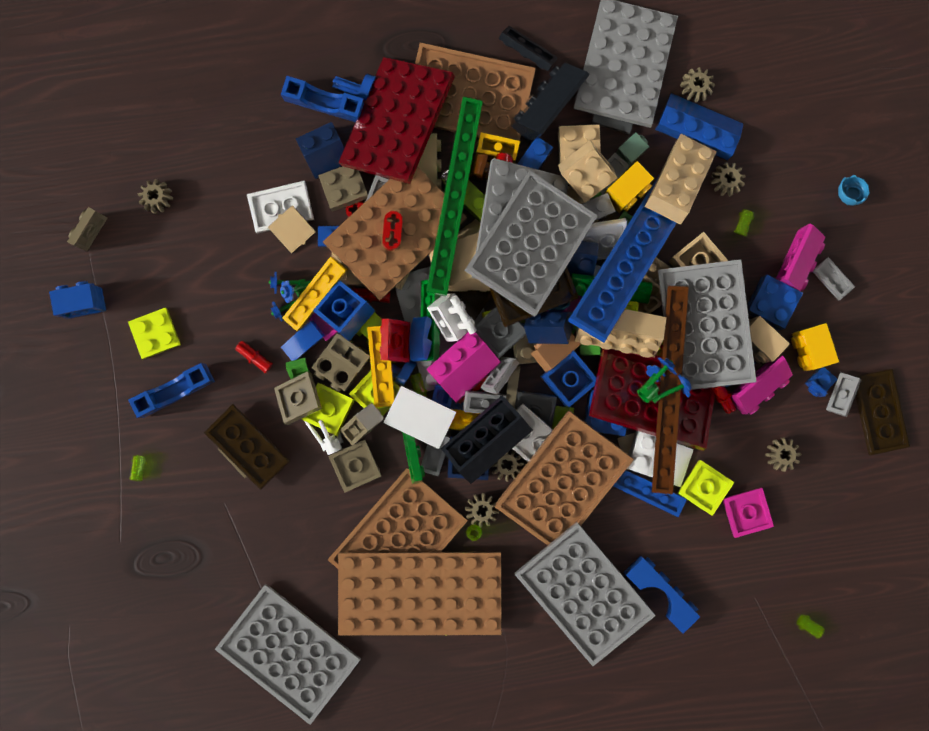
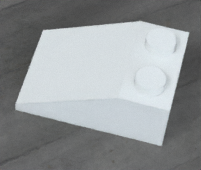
(643, 453)

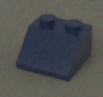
(321, 149)
(549, 328)

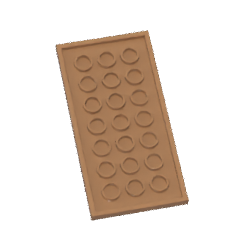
(419, 593)

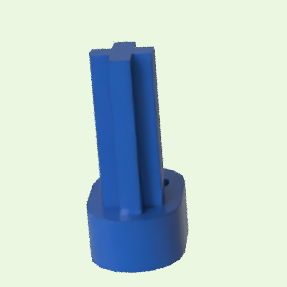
(353, 88)
(403, 374)

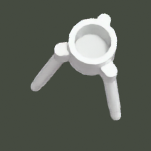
(331, 443)

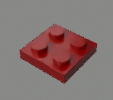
(395, 340)

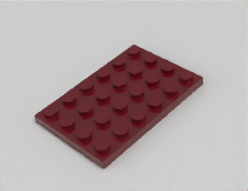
(397, 120)
(618, 402)

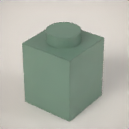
(633, 148)

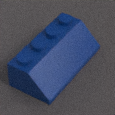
(701, 125)

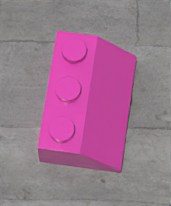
(801, 257)
(463, 365)
(768, 379)

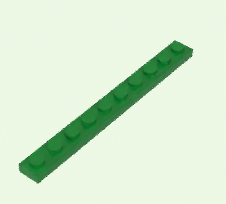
(454, 197)

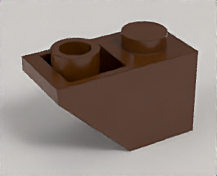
(479, 167)

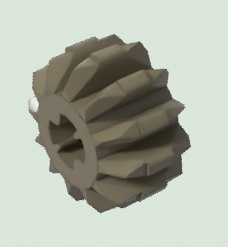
(698, 78)
(734, 176)
(147, 196)
(779, 462)
(505, 471)
(479, 517)

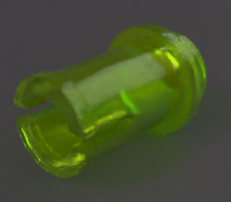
(744, 222)
(418, 385)
(137, 467)
(476, 528)
(804, 622)

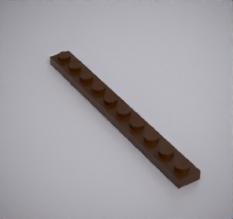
(669, 406)

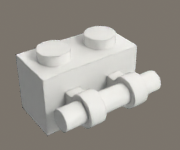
(451, 317)

